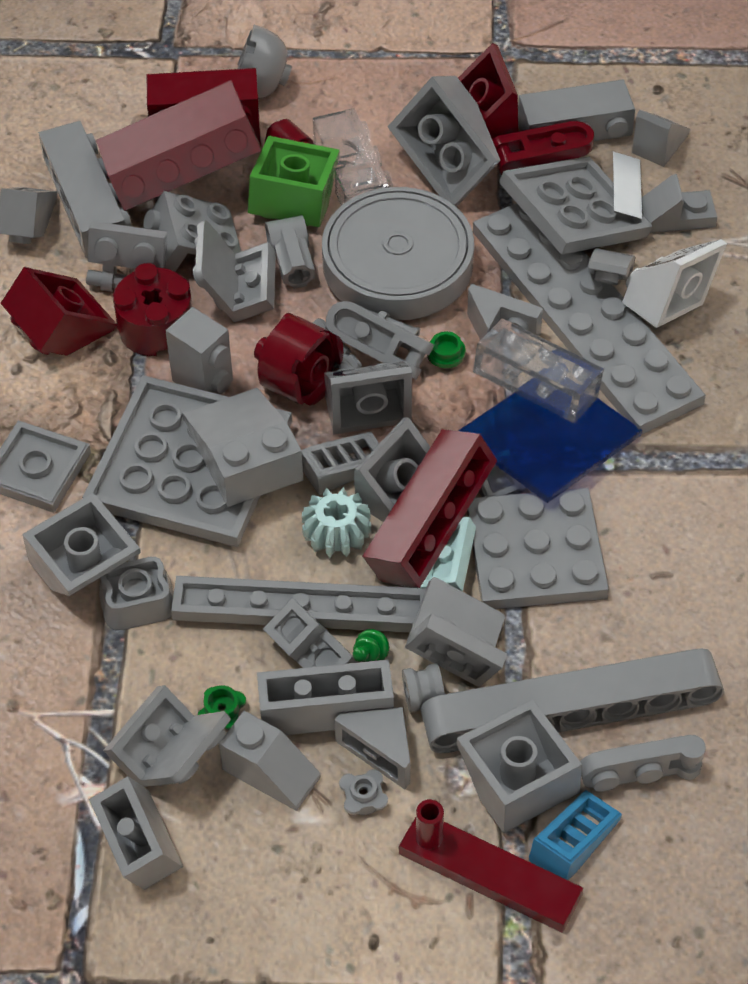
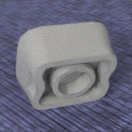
(136, 594)

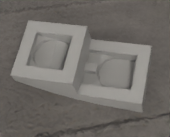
(306, 638)

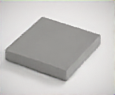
(39, 465)

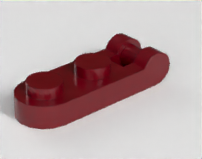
(544, 145)

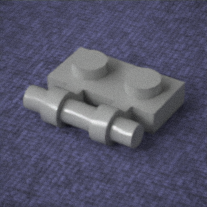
(123, 247)

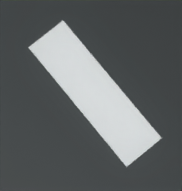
(627, 185)

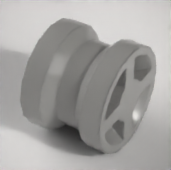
(421, 685)

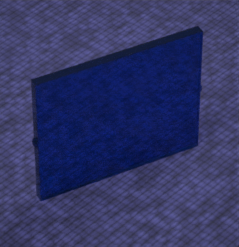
(548, 450)

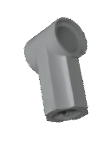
(291, 245)

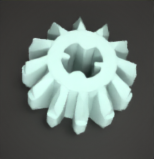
(336, 522)

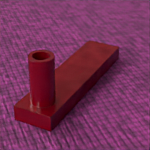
(488, 868)

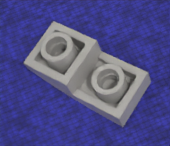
(610, 266)

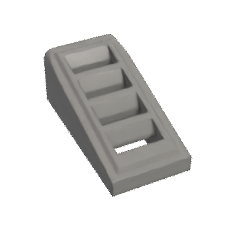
(327, 453)

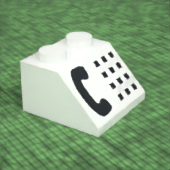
(673, 283)

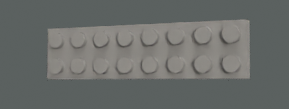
(591, 321)

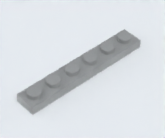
(330, 604)

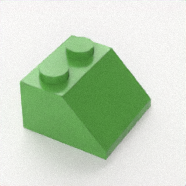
(292, 180)

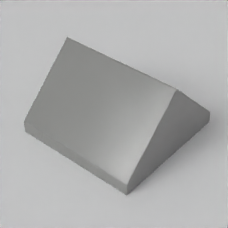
(389, 468)

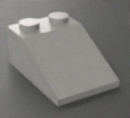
(446, 137)
(245, 446)

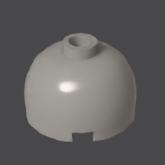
(269, 56)

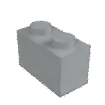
(199, 352)
(136, 833)

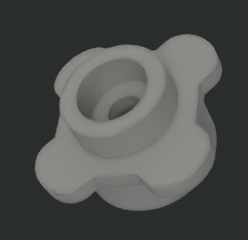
(367, 803)

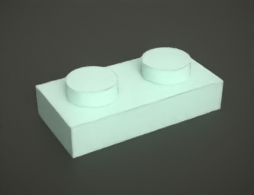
(455, 556)

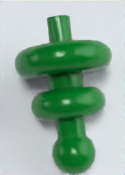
(371, 646)

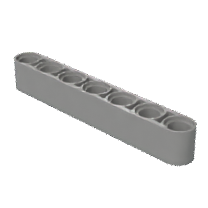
(581, 696)

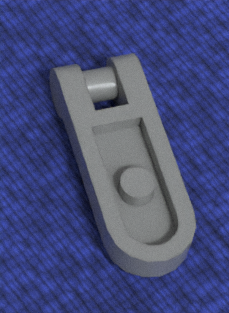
(376, 335)
(644, 762)

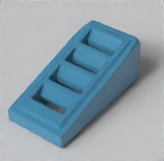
(559, 857)

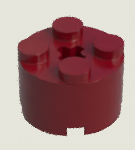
(148, 305)
(296, 358)

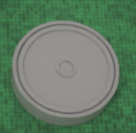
(398, 252)

